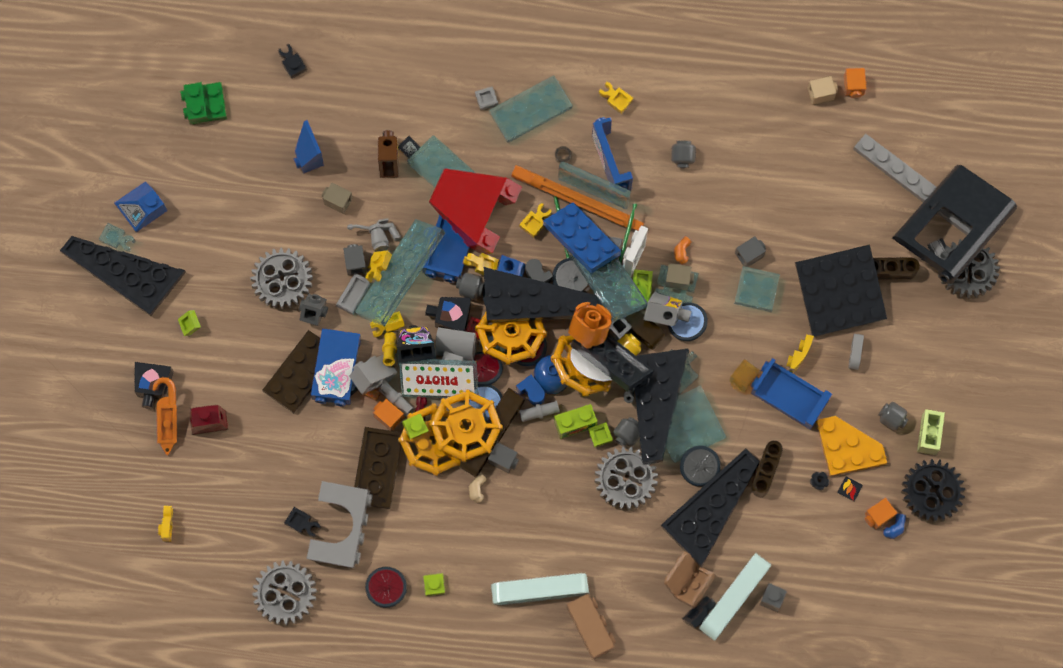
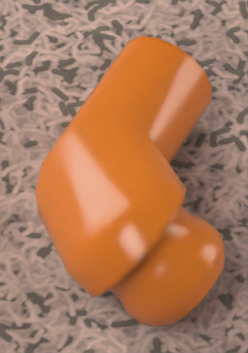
(680, 252)

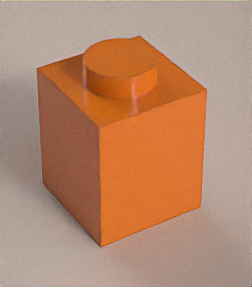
(855, 82)
(388, 414)
(880, 514)

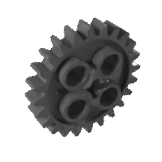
(985, 269)

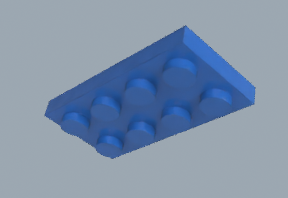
(581, 237)

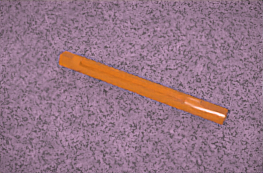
(577, 198)

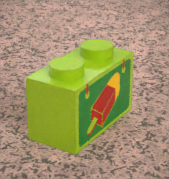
(575, 421)

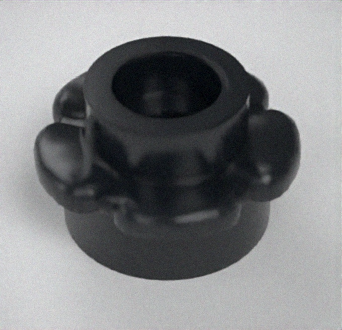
(819, 485)

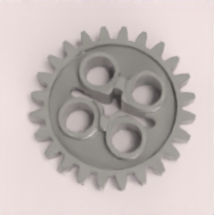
(277, 262)
(618, 494)
(276, 608)

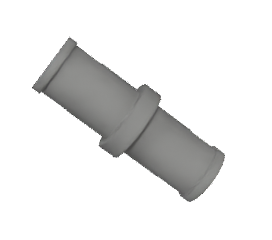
(396, 399)
(539, 411)

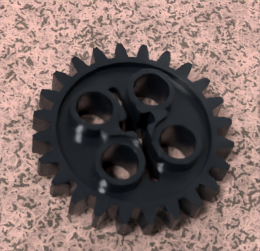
(917, 499)

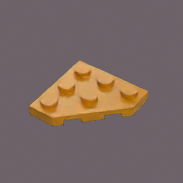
(847, 447)

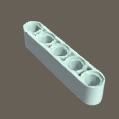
(539, 589)
(735, 596)

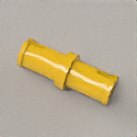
(389, 348)

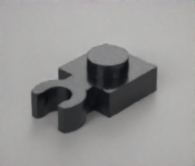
(293, 63)
(299, 522)
(697, 615)

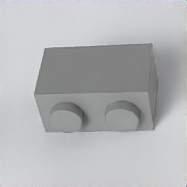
(371, 374)

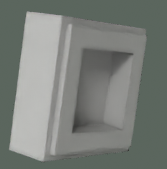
(486, 98)

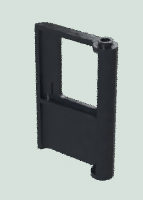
(970, 201)

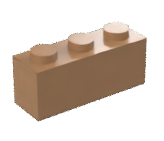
(591, 626)

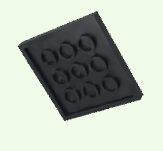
(840, 290)

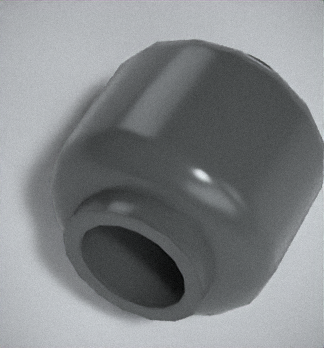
(683, 153)
(470, 286)
(893, 416)
(627, 432)

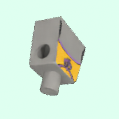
(665, 310)

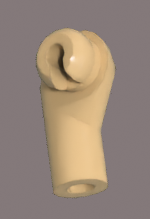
(474, 488)

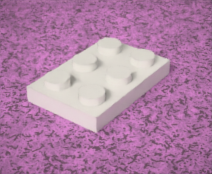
(634, 253)

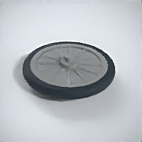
(568, 275)

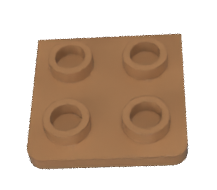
(688, 580)

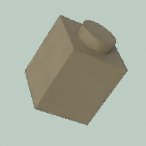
(337, 198)
(679, 277)

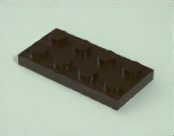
(295, 375)
(378, 465)

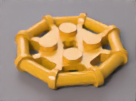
(510, 341)
(559, 361)
(475, 431)
(425, 447)

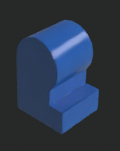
(511, 266)
(532, 389)

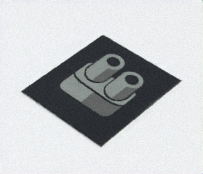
(409, 147)

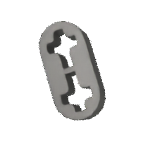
(856, 350)

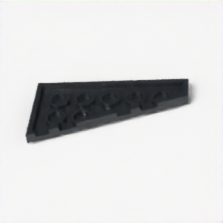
(131, 276)
(525, 299)
(658, 400)
(705, 514)

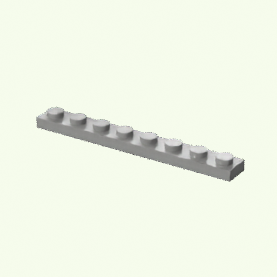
(903, 175)

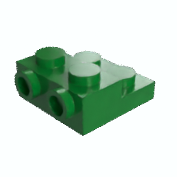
(203, 102)

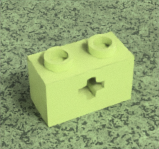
(930, 432)

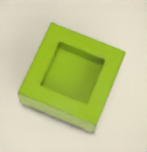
(189, 323)
(415, 426)
(600, 435)
(434, 584)

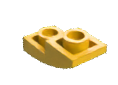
(798, 357)

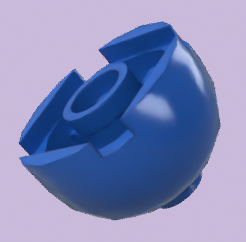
(548, 377)

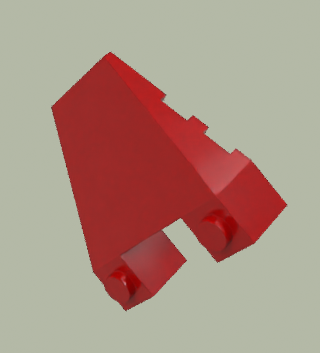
(468, 201)

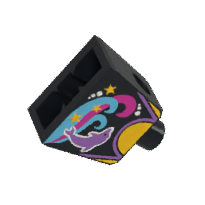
(415, 344)

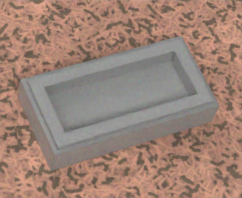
(353, 294)

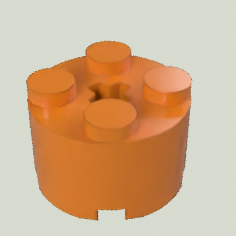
(590, 324)

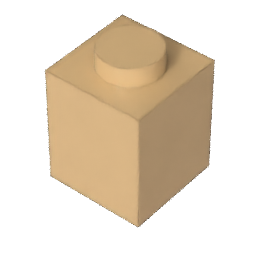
(822, 90)

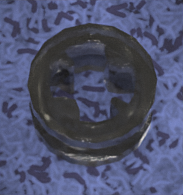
(567, 152)

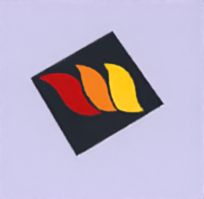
(850, 488)

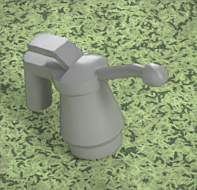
(378, 237)

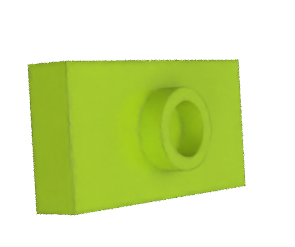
(643, 281)

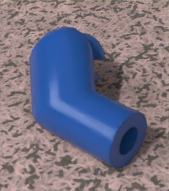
(896, 529)

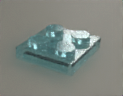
(757, 289)

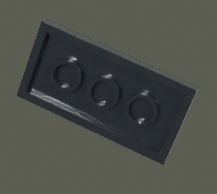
(616, 362)

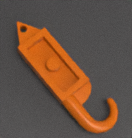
(166, 416)

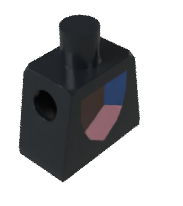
(450, 312)
(145, 377)

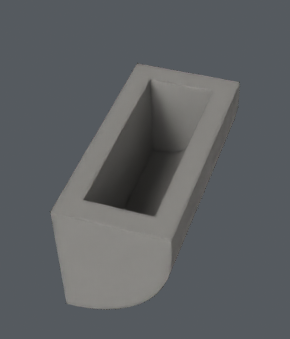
(456, 342)

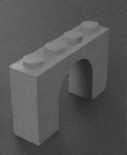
(356, 502)

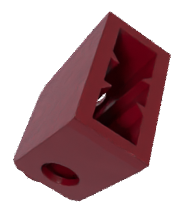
(208, 419)

